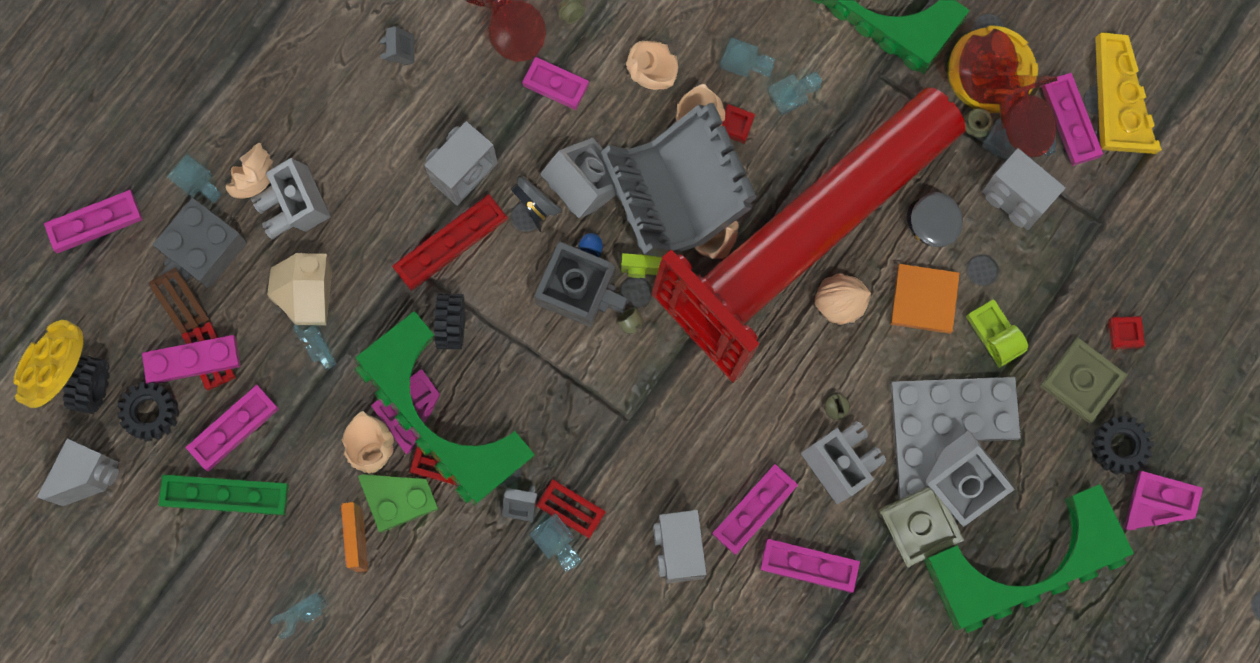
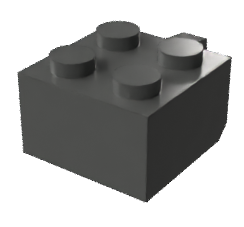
(198, 244)
(578, 286)

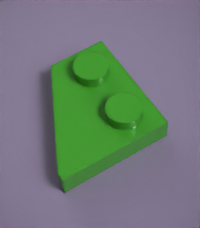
(397, 499)

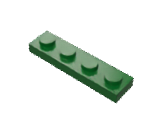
(224, 495)

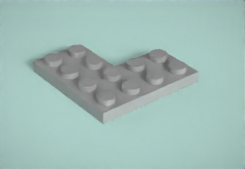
(938, 412)

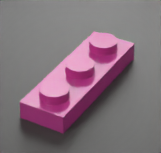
(1072, 120)
(93, 221)
(191, 359)
(232, 428)
(754, 509)
(809, 565)

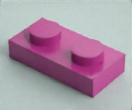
(555, 83)

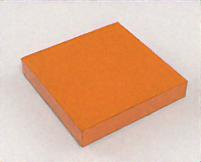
(925, 298)
(354, 537)

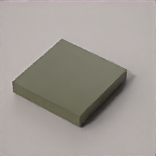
(1083, 380)
(920, 526)

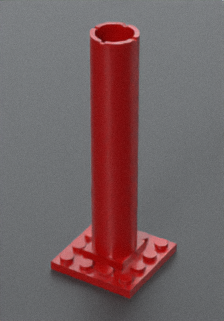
(801, 233)

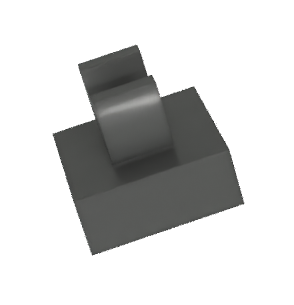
(399, 46)
(519, 503)

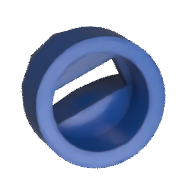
(591, 244)

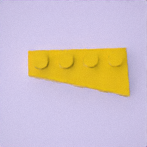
(1121, 104)

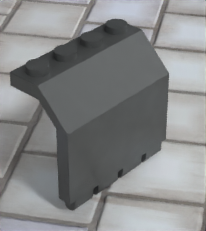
(681, 183)

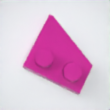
(424, 399)
(1161, 501)

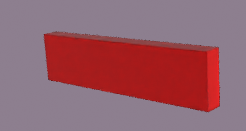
(449, 242)

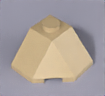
(302, 287)

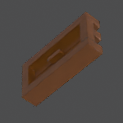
(191, 321)

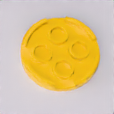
(1026, 66)
(48, 364)

